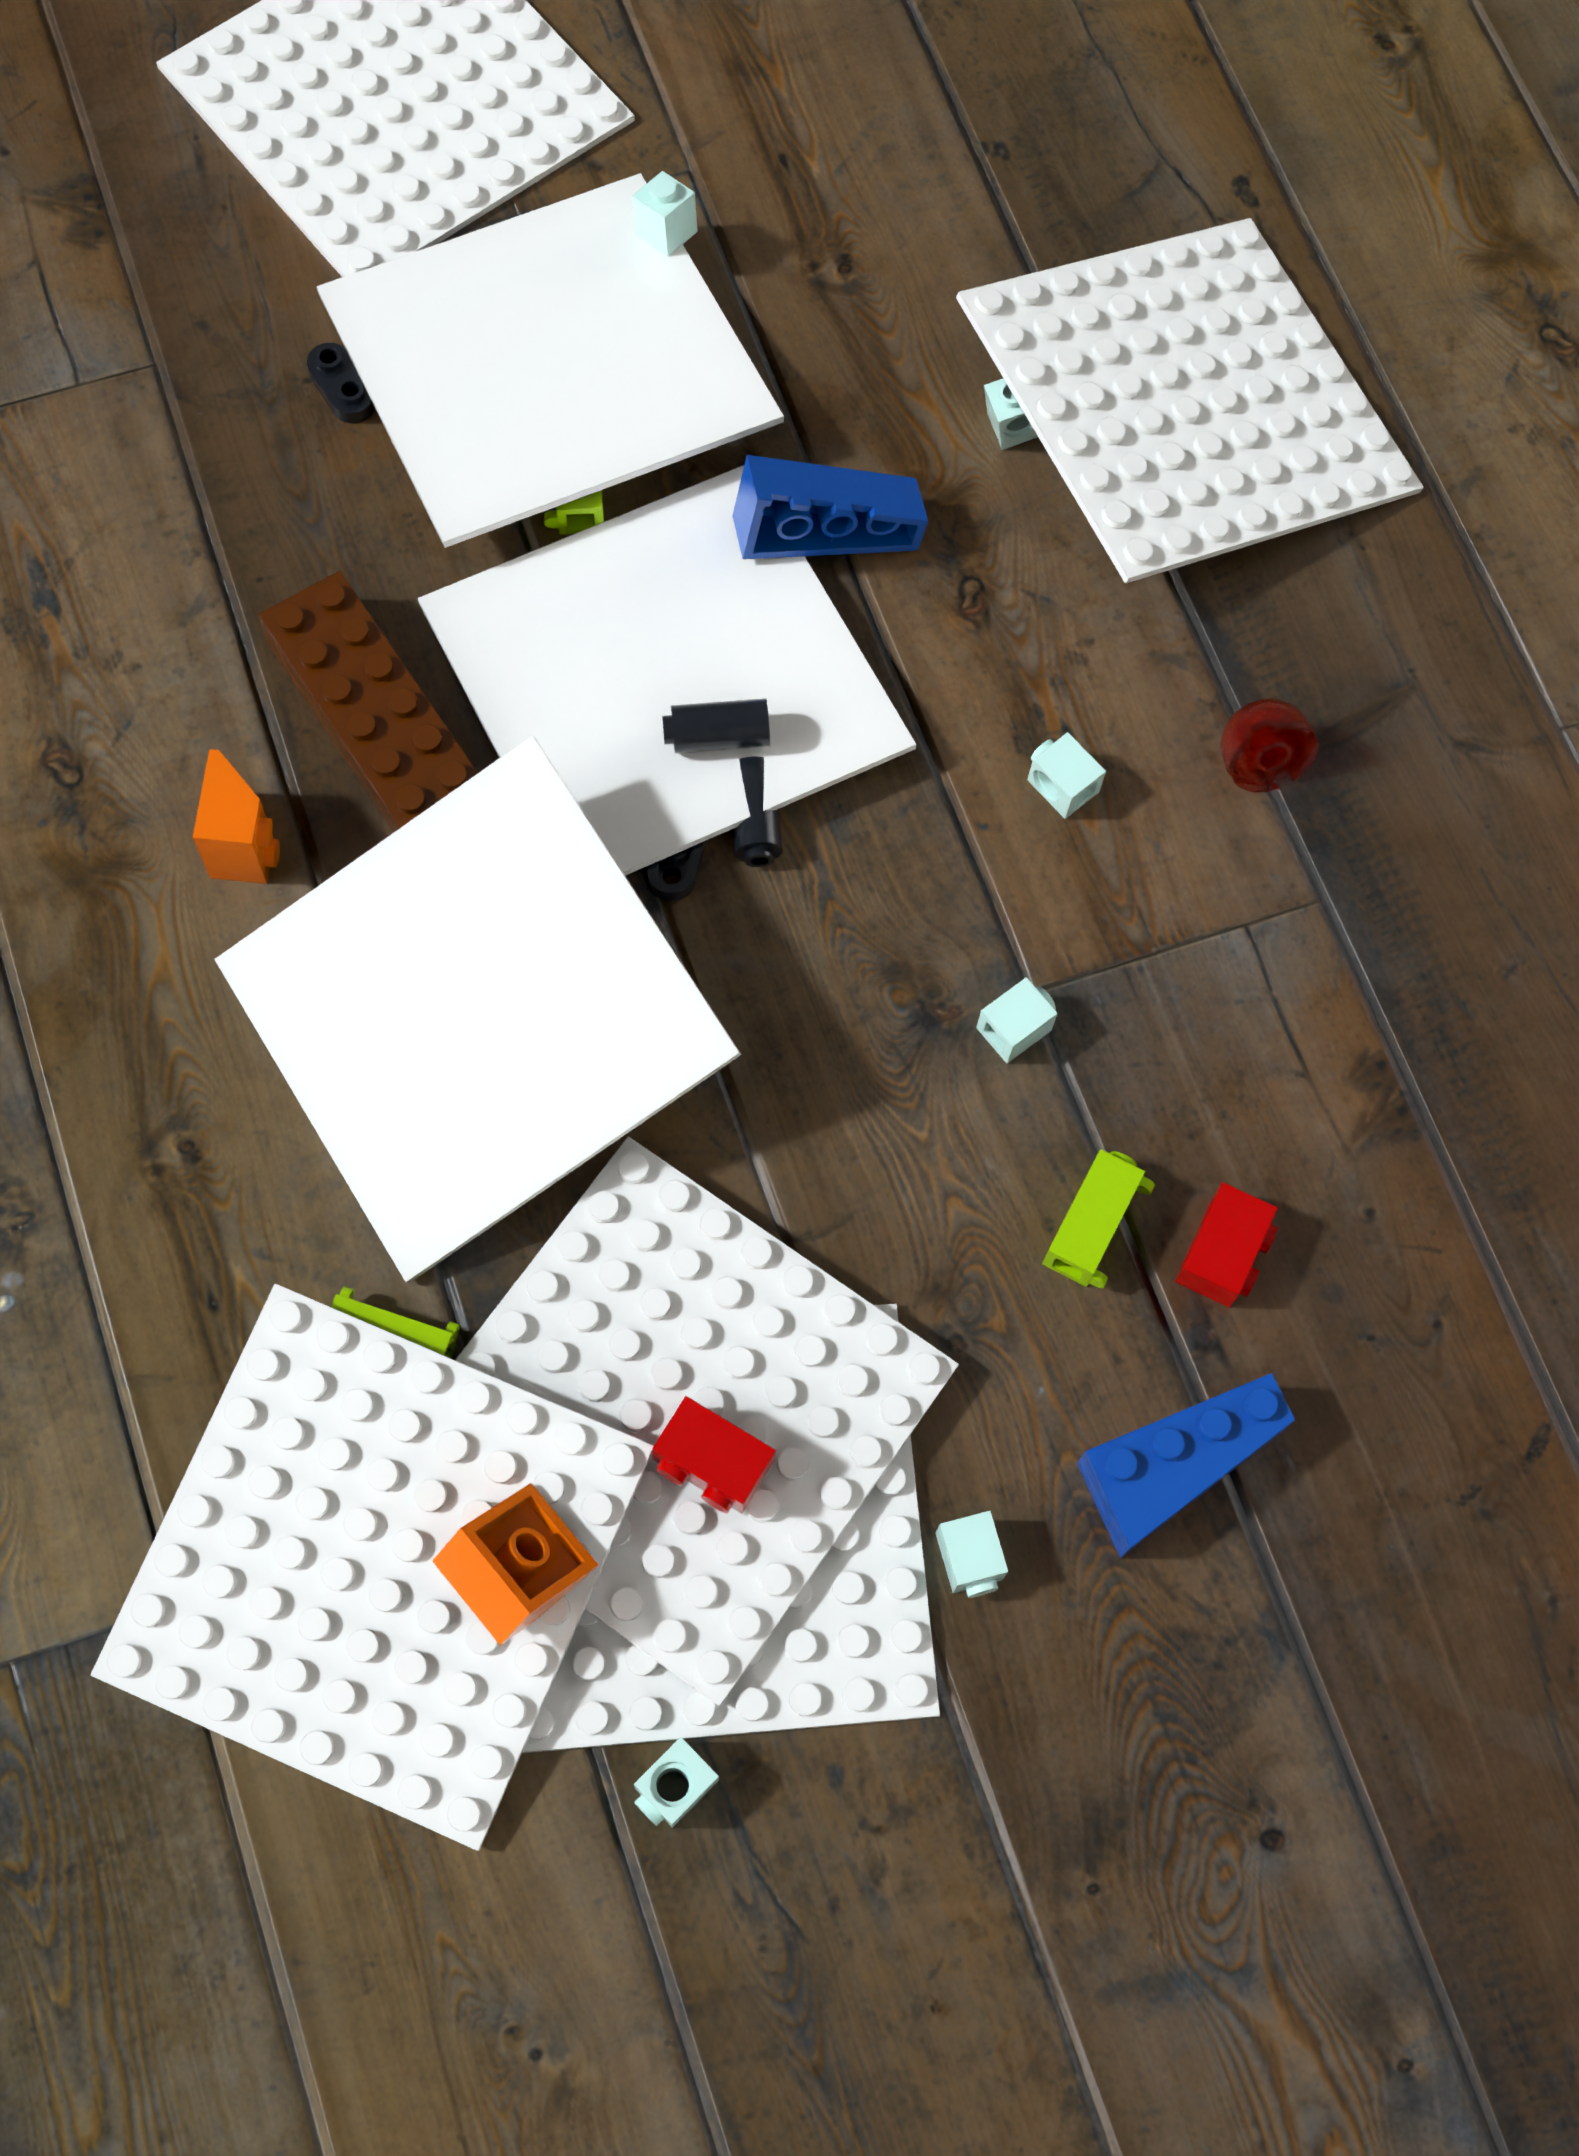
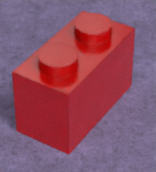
(1227, 1245)
(712, 1456)

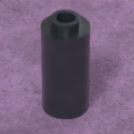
(717, 725)
(759, 836)

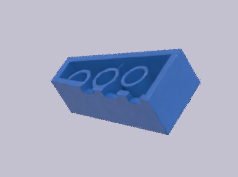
(824, 510)
(1171, 1462)

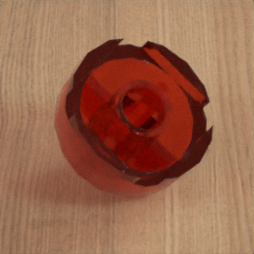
(1267, 744)

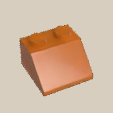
(232, 826)
(514, 1562)

